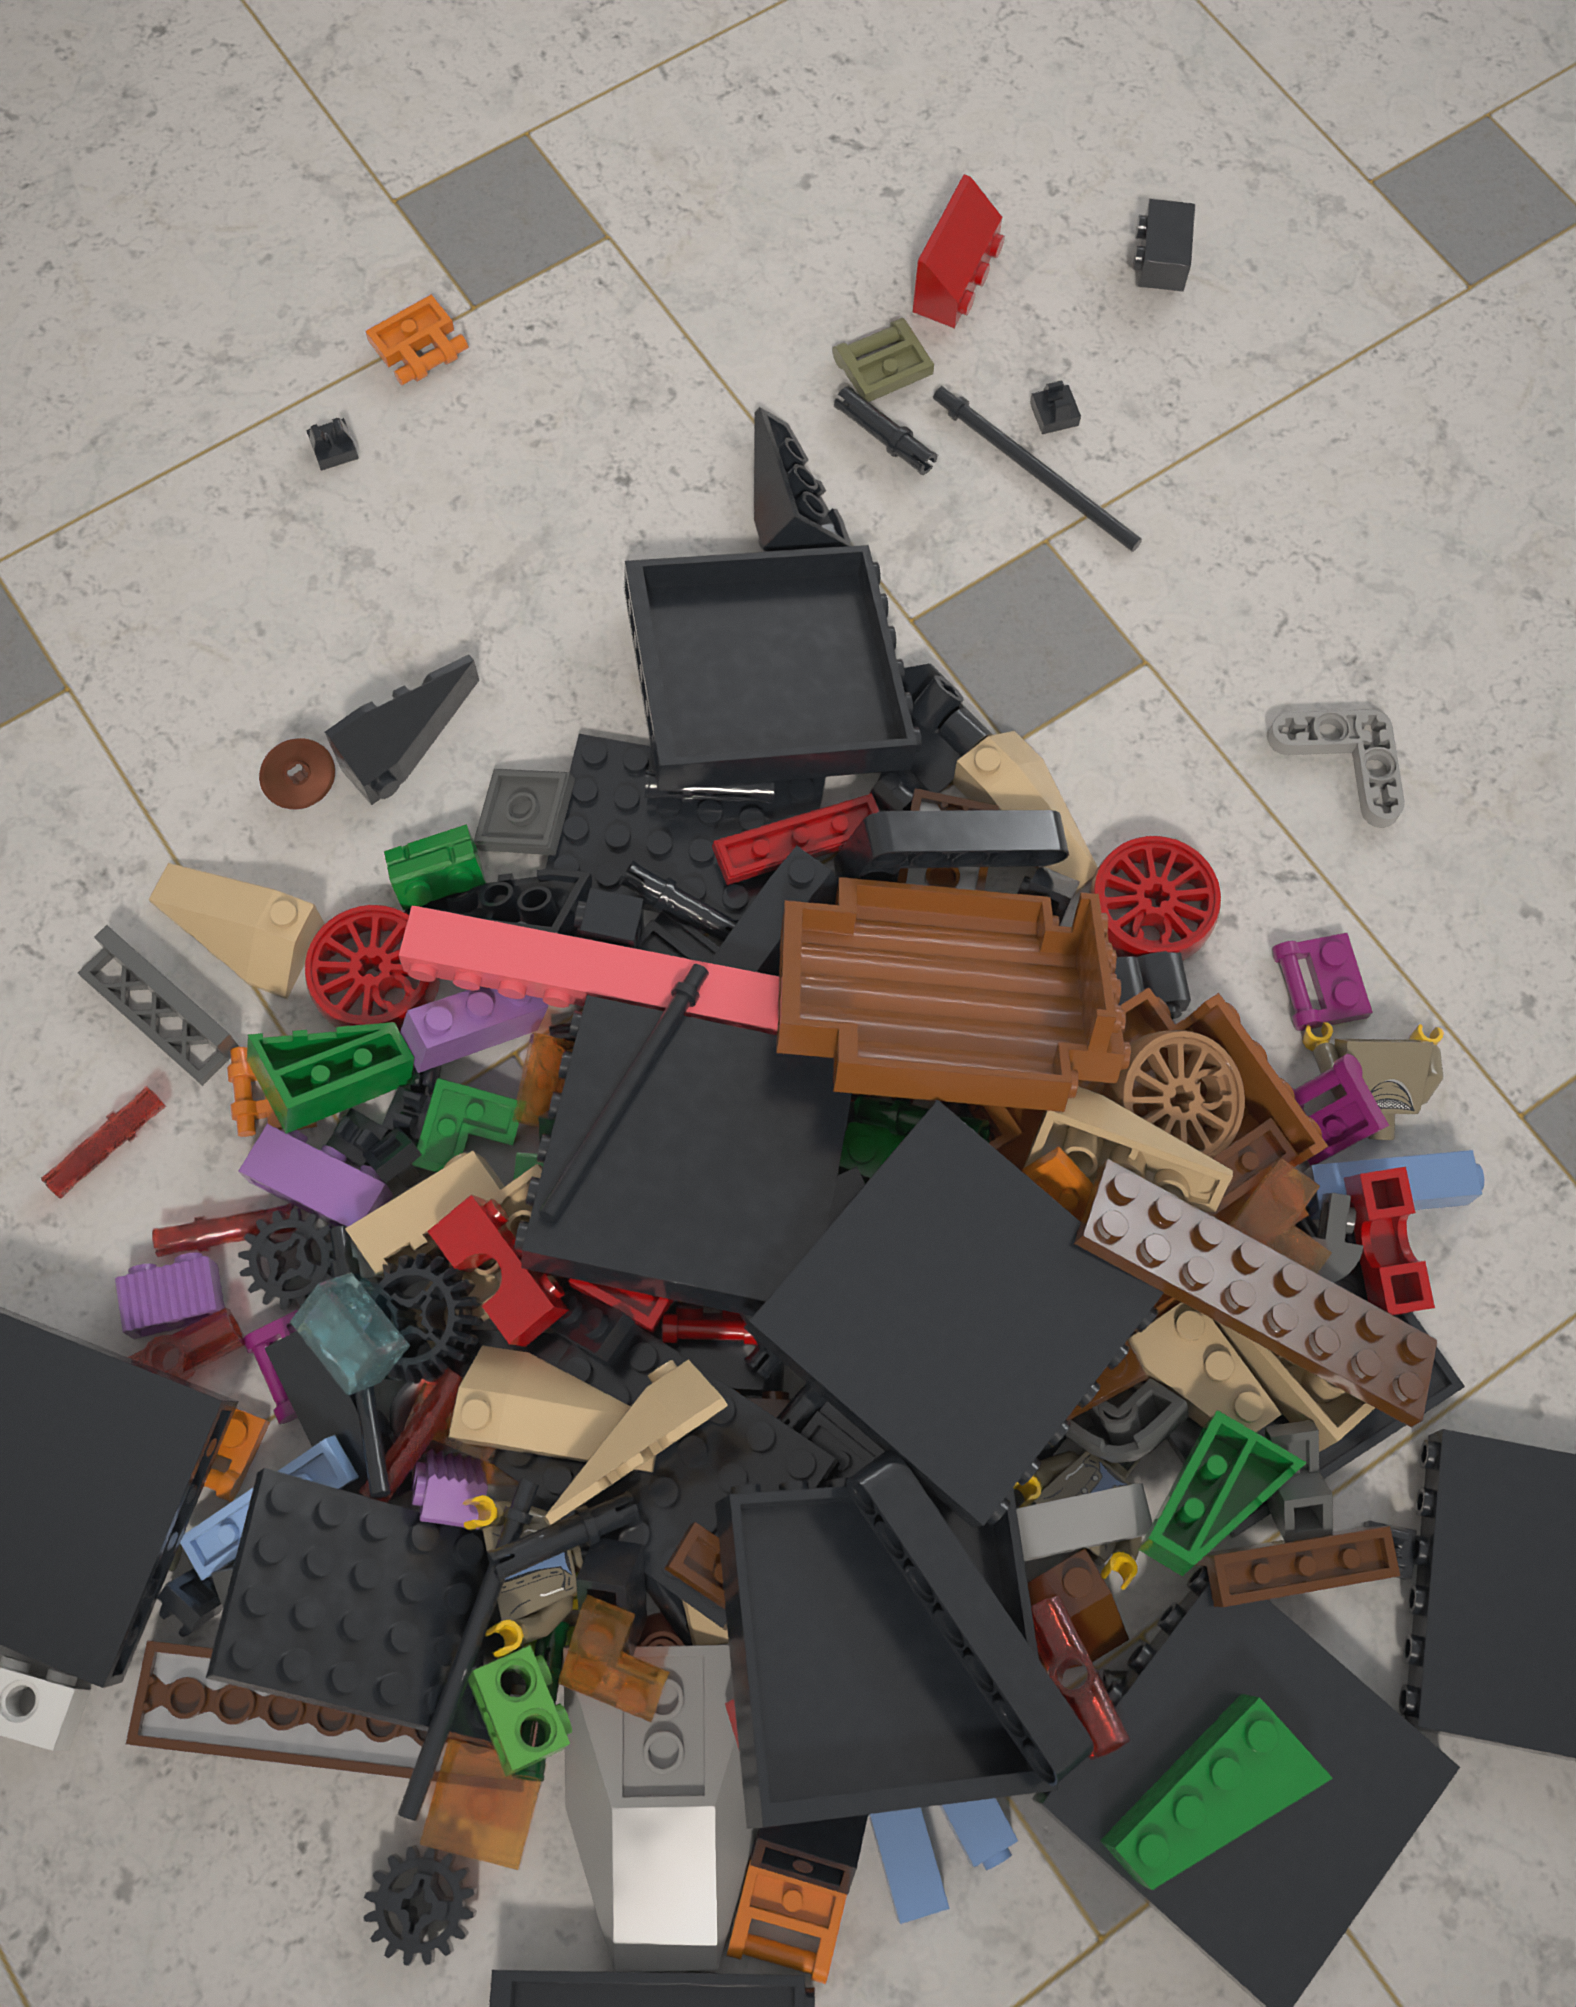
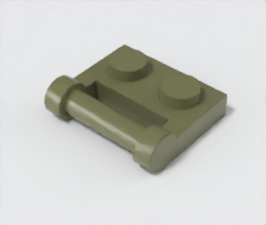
(888, 368)

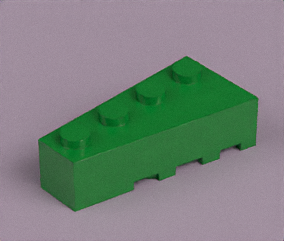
(1215, 1792)

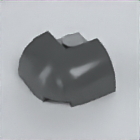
(1129, 1422)

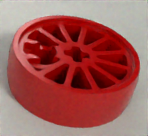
(1165, 917)
(382, 959)

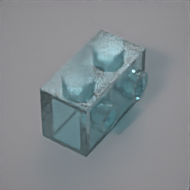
(349, 1333)

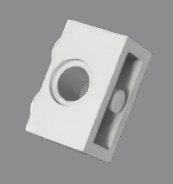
(55, 1711)

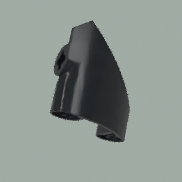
(946, 736)

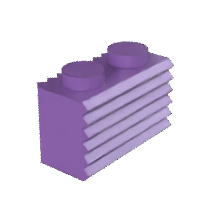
(168, 1296)
(444, 1484)

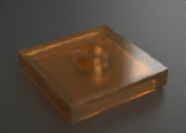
(479, 1808)

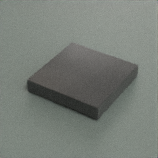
(524, 811)

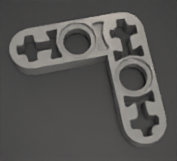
(1352, 740)

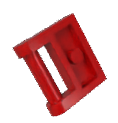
(692, 1323)

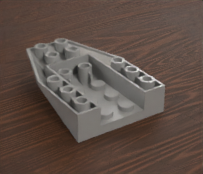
(661, 1814)

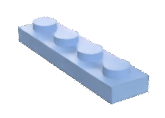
(217, 1539)

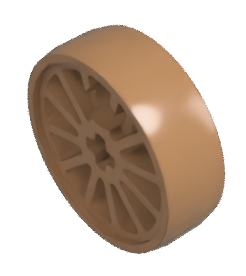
(1219, 1073)

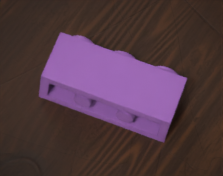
(467, 1025)
(313, 1177)

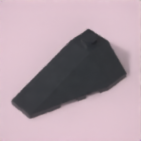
(786, 495)
(386, 742)
(532, 902)
(756, 937)

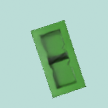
(506, 1713)

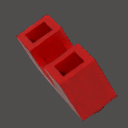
(1389, 1268)
(526, 1298)

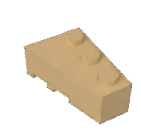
(404, 1222)
(1200, 1365)

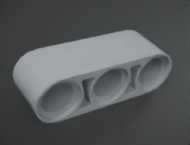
(1083, 1521)

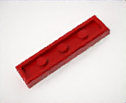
(767, 846)

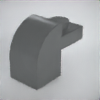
(1334, 1223)
(1304, 1502)

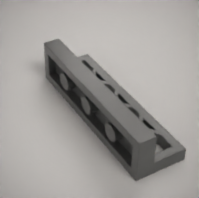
(162, 990)

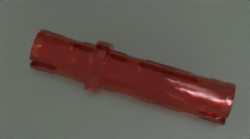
(96, 1148)
(206, 1233)
(420, 1431)

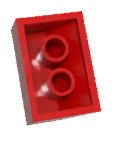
(957, 255)

